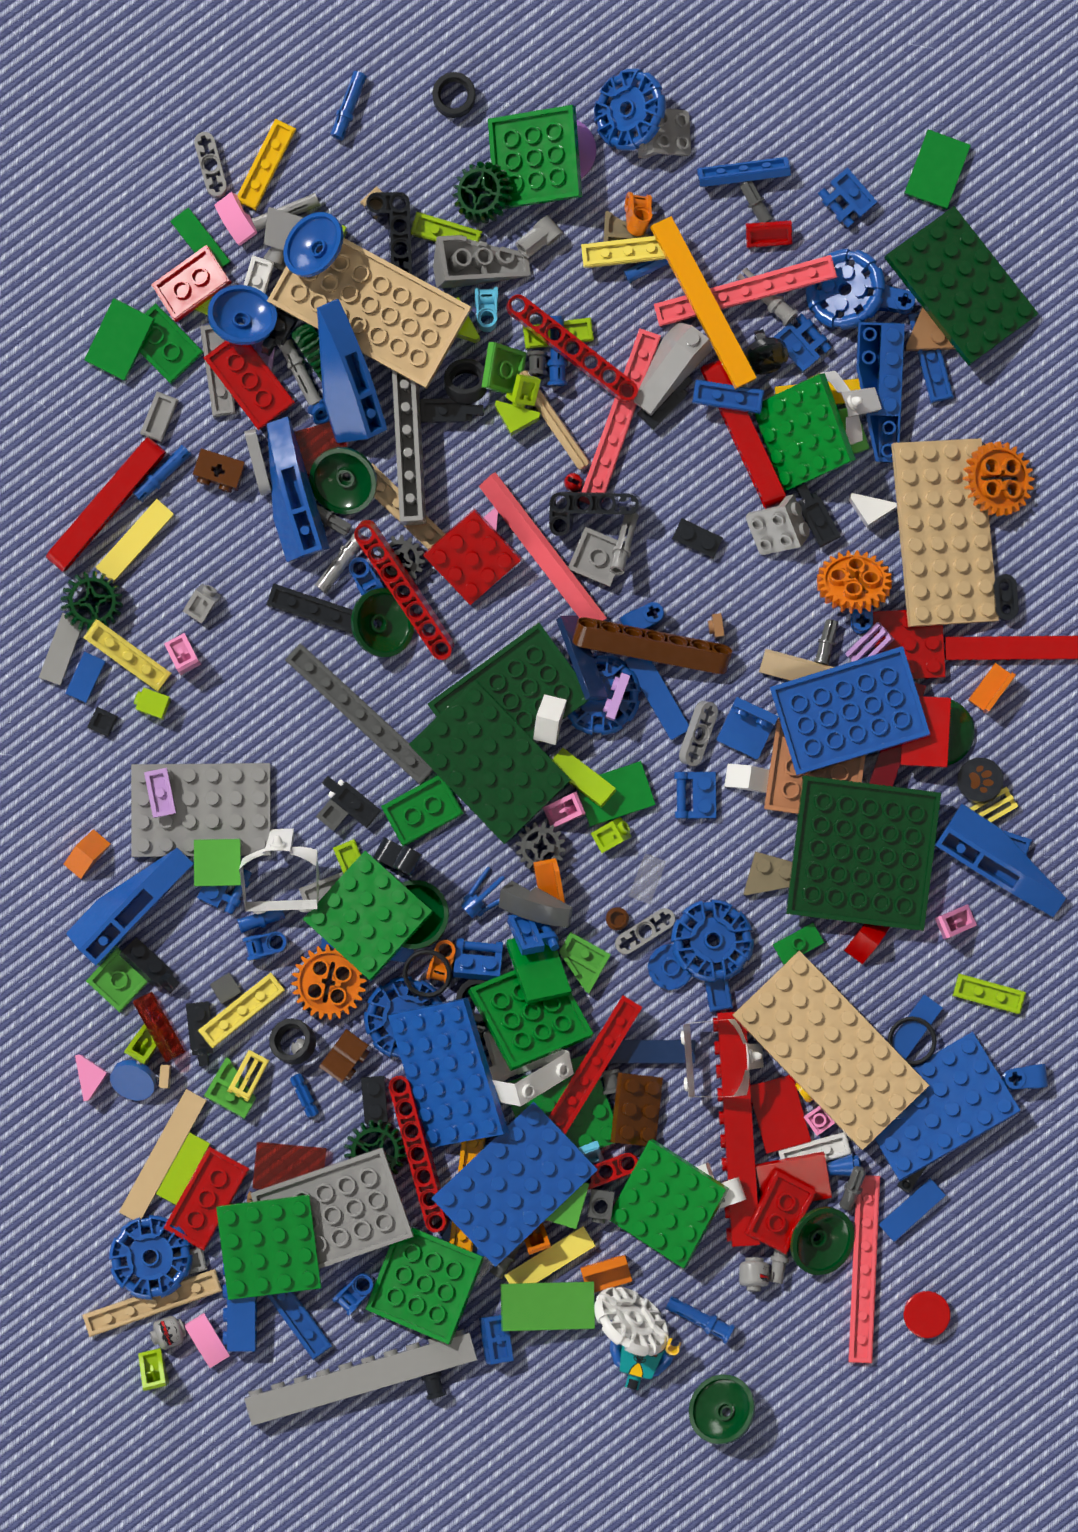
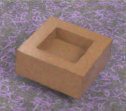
(715, 626)

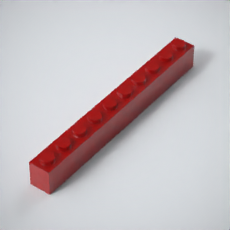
(738, 1126)

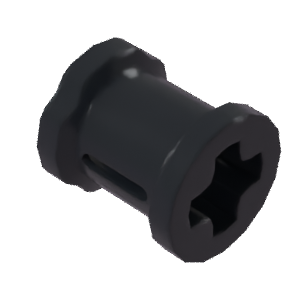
(433, 1385)

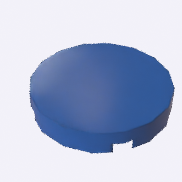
(665, 969)
(133, 1080)

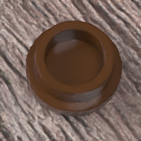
(617, 918)

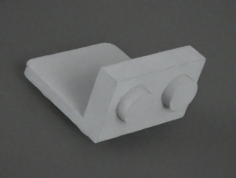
(671, 138)
(778, 527)

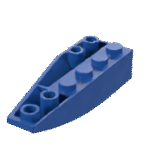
(881, 366)
(346, 380)
(292, 496)
(998, 858)
(125, 906)

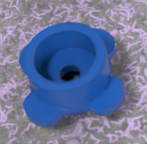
(314, 411)

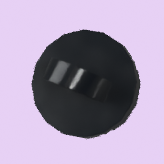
(766, 354)

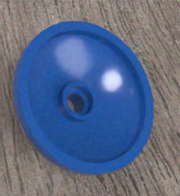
(313, 244)
(244, 306)

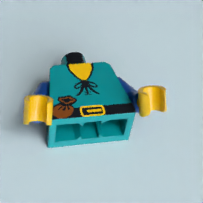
(642, 1366)

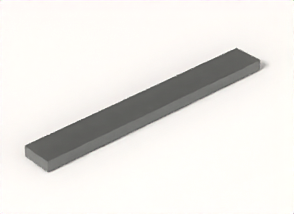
(358, 713)

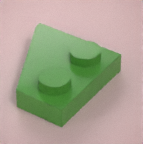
(584, 960)
(218, 1091)

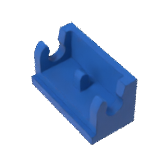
(495, 1341)

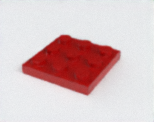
(472, 556)
(921, 644)

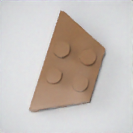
(927, 335)

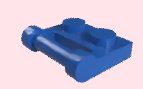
(703, 795)
(477, 966)

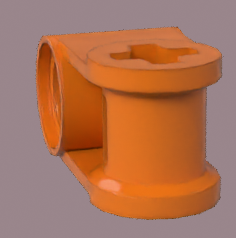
(638, 213)
(437, 965)

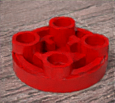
(926, 1314)

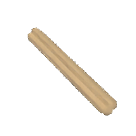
(559, 429)

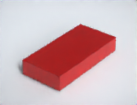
(768, 234)

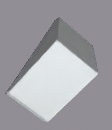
(870, 508)
(549, 719)
(747, 777)

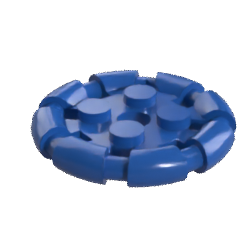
(640, 113)
(856, 298)
(595, 708)
(712, 954)
(401, 1003)
(154, 1271)

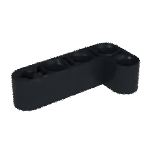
(394, 215)
(594, 508)
(398, 857)

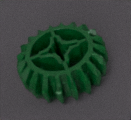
(481, 210)
(308, 342)
(101, 599)
(384, 1133)

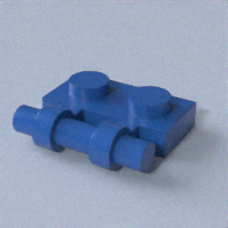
(852, 193)
(799, 350)
(215, 894)
(528, 936)

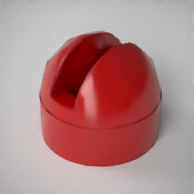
(571, 486)

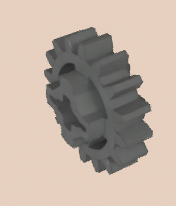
(413, 567)
(551, 848)

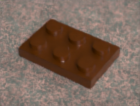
(636, 1109)

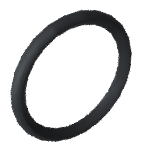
(415, 991)
(926, 1024)

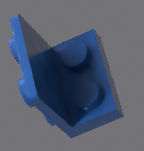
(747, 728)

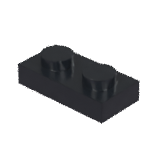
(697, 538)
(374, 1099)

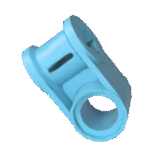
(486, 304)

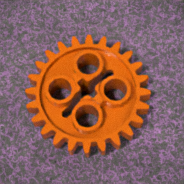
(997, 457)
(854, 581)
(308, 977)

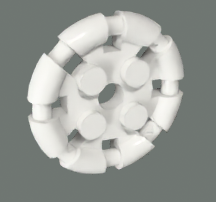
(632, 1326)

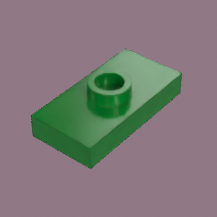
(801, 940)

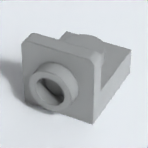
(202, 602)

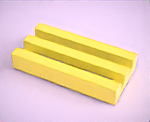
(1009, 798)
(239, 1092)

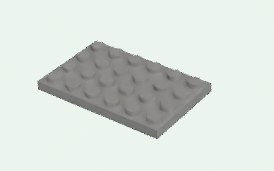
(209, 804)
(351, 1204)

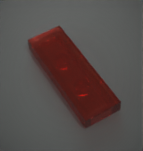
(159, 1026)

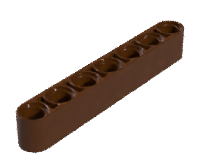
(652, 645)

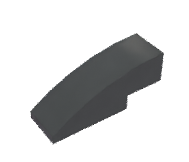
(535, 905)

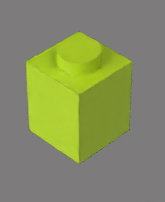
(152, 703)

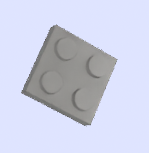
(594, 557)

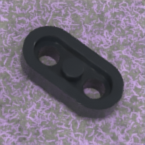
(1007, 597)

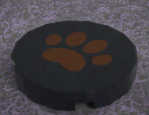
(980, 780)

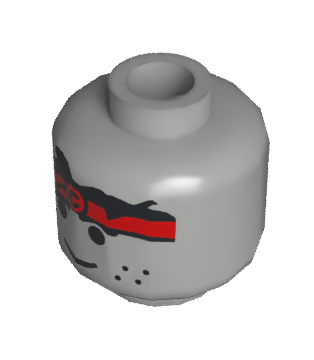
(754, 1274)
(168, 1332)

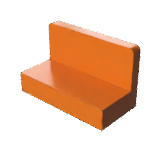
(991, 688)
(549, 878)
(607, 1273)

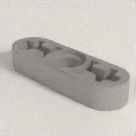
(220, 179)
(257, 461)
(707, 728)
(633, 946)

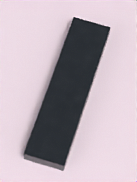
(310, 608)

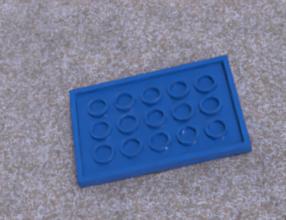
(850, 711)
(448, 1072)
(956, 1107)
(514, 1184)

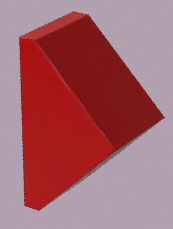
(866, 941)

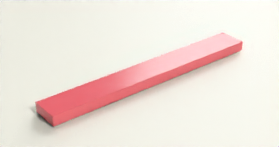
(752, 289)
(620, 416)
(540, 548)
(864, 1271)

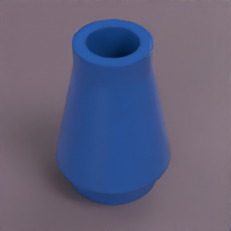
(843, 1166)

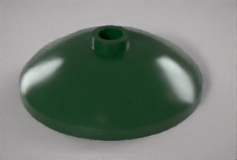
(337, 491)
(393, 627)
(961, 733)
(437, 923)
(829, 1247)
(710, 1405)

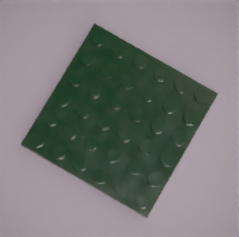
(863, 853)

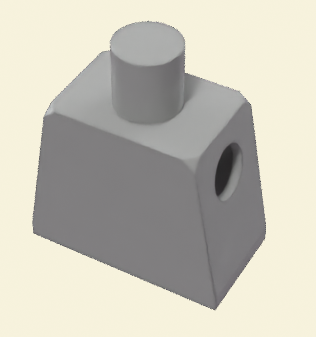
(277, 230)

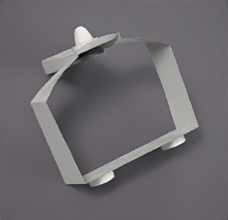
(857, 403)
(282, 841)
(754, 1060)
(553, 1071)

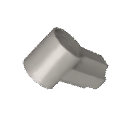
(542, 234)

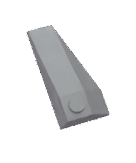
(469, 262)
(673, 362)

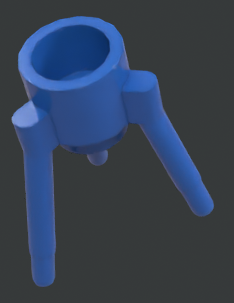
(474, 904)

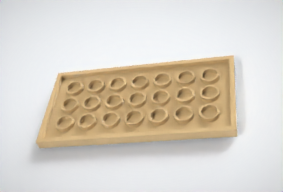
(390, 310)
(942, 535)
(830, 1050)

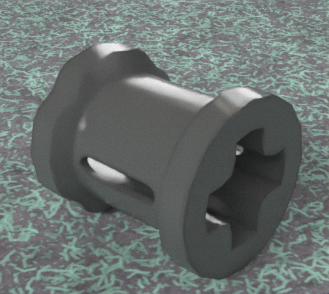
(533, 357)
(610, 1081)

